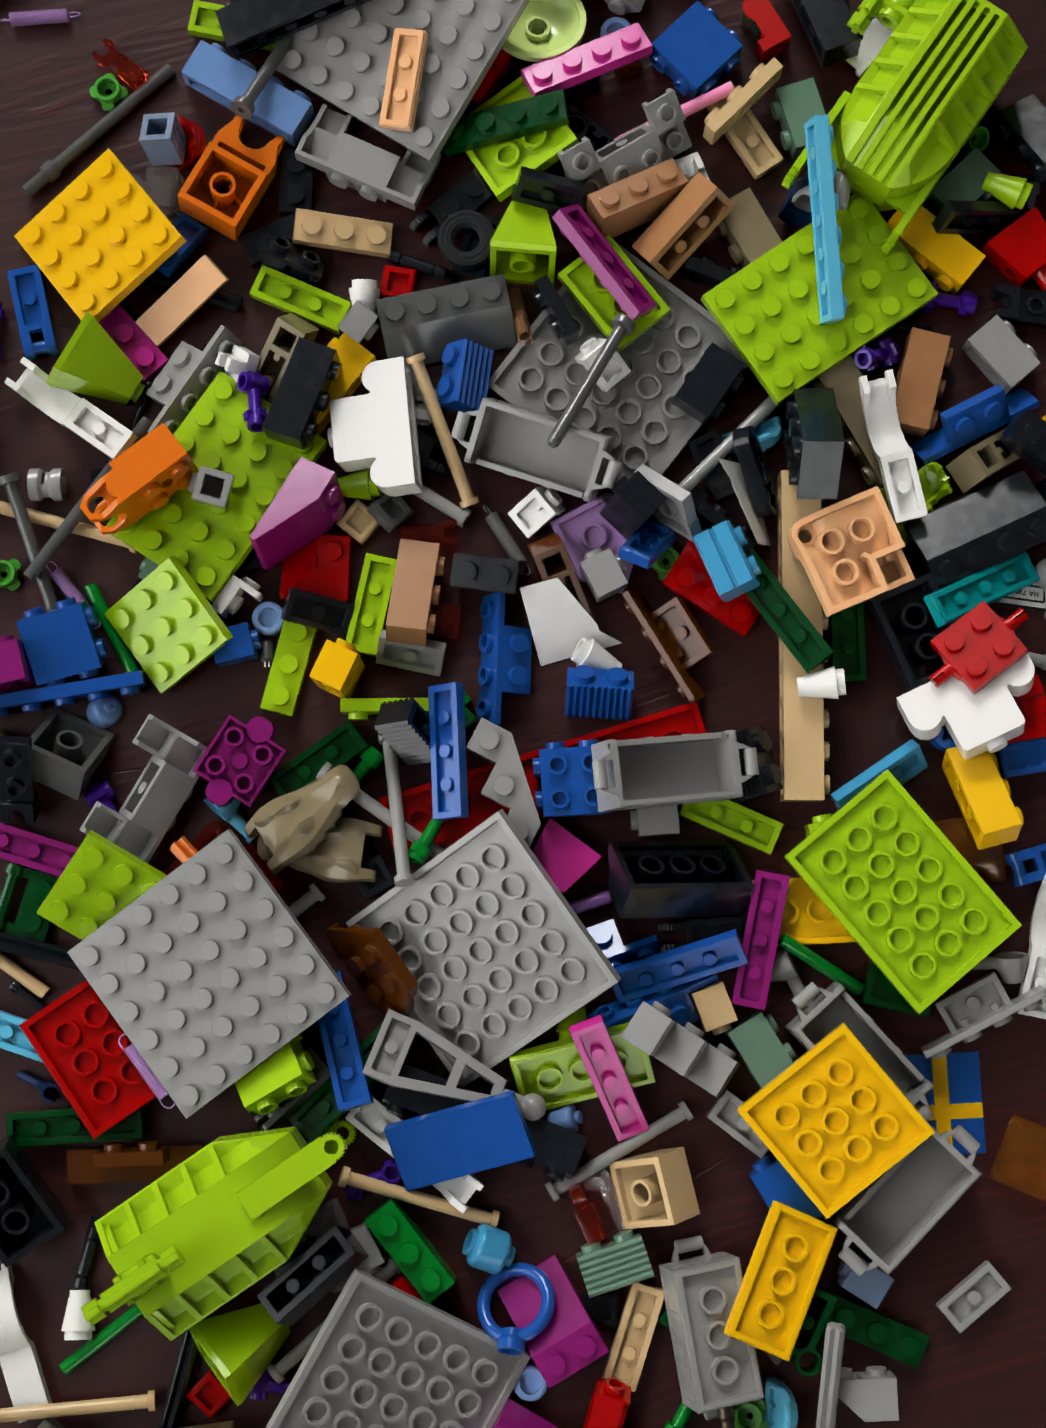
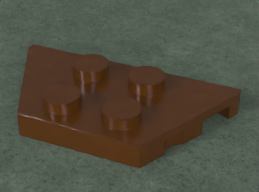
(376, 967)

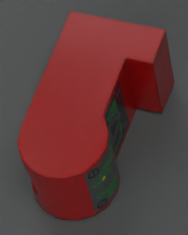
(766, 27)

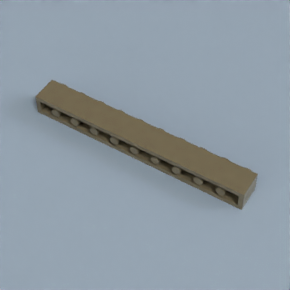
(749, 238)

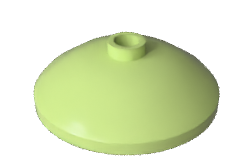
(558, 26)

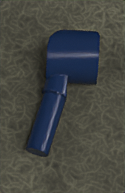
(39, 1085)

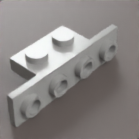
(187, 378)
(976, 1008)

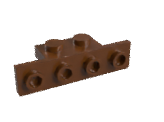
(674, 636)
(125, 1164)

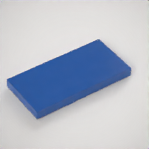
(460, 1140)

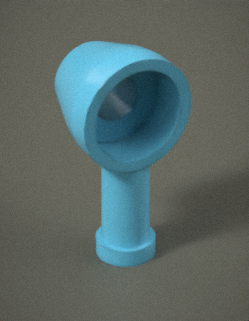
(231, 816)

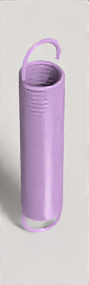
(39, 17)
(66, 585)
(145, 1072)

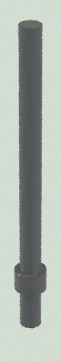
(51, 169)
(74, 516)

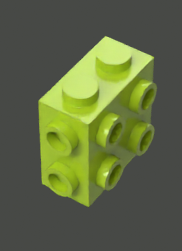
(277, 1078)

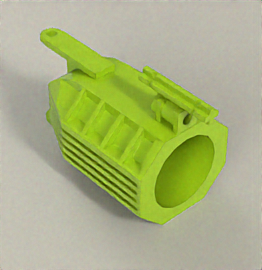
(918, 98)
(214, 1224)

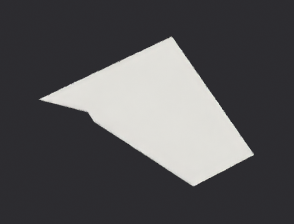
(739, 485)
(558, 621)

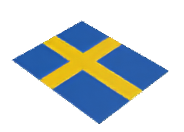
(955, 1094)

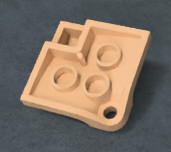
(851, 551)

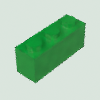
(410, 1249)

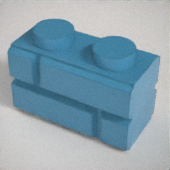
(727, 560)

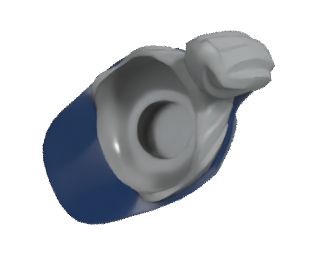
(797, 207)

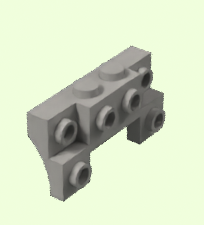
(632, 151)
(361, 164)
(157, 794)

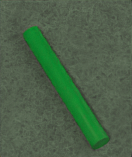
(118, 644)
(820, 964)
(100, 1340)

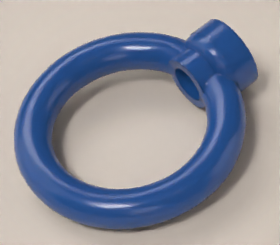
(512, 1339)

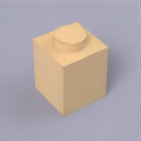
(714, 1008)

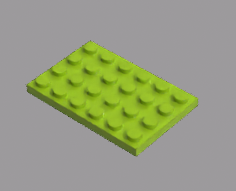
(774, 306)
(208, 538)
(902, 891)

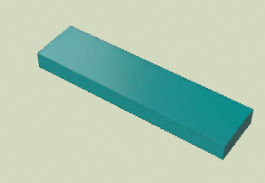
(987, 586)

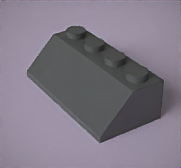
(446, 314)

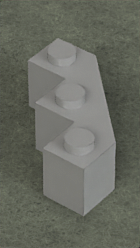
(507, 781)
(681, 1048)

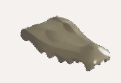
(300, 819)
(338, 855)

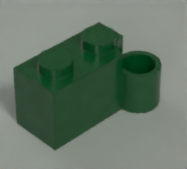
(812, 1328)

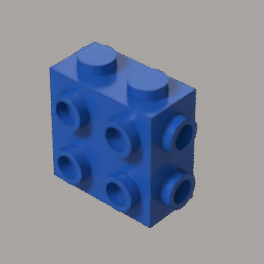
(696, 51)
(62, 642)
(566, 780)
(778, 1185)

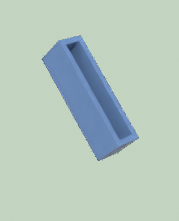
(223, 78)

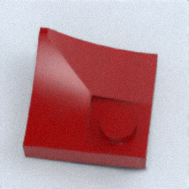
(320, 568)

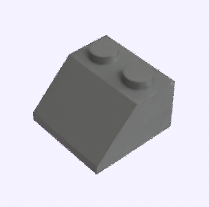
(68, 752)

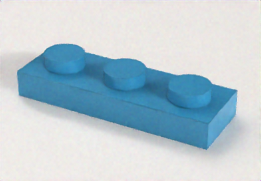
(902, 763)

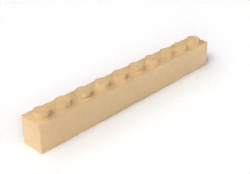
(800, 718)

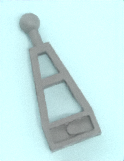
(393, 1045)

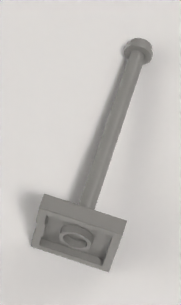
(679, 508)

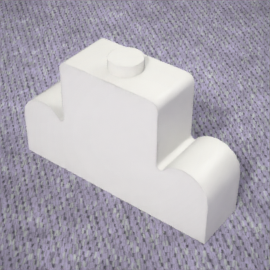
(380, 429)
(975, 720)

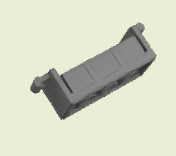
(517, 445)
(670, 770)
(836, 1006)
(907, 1201)
(698, 1299)

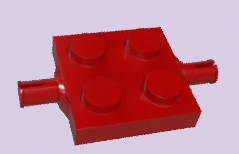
(978, 647)

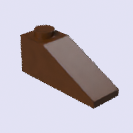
(553, 561)

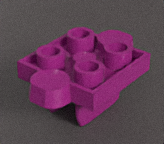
(239, 761)

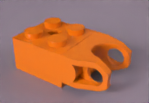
(232, 168)
(140, 480)

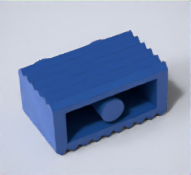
(464, 376)
(599, 693)

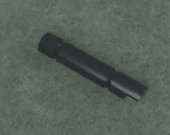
(421, 266)
(87, 1255)

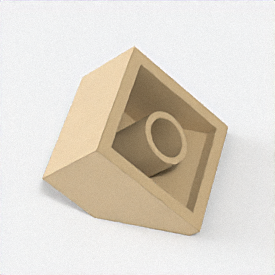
(654, 1188)

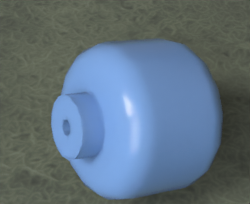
(105, 712)
(566, 1117)

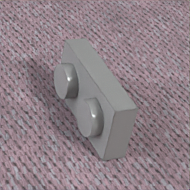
(412, 657)
(726, 1116)
(973, 1296)

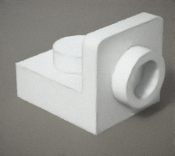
(615, 369)
(536, 510)
(230, 597)

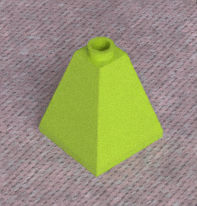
(523, 245)
(96, 366)
(239, 1347)

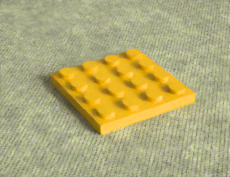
(100, 238)
(835, 1120)

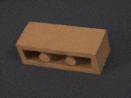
(635, 198)
(683, 225)
(920, 380)
(414, 592)

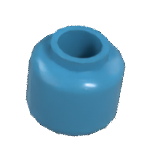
(488, 1249)

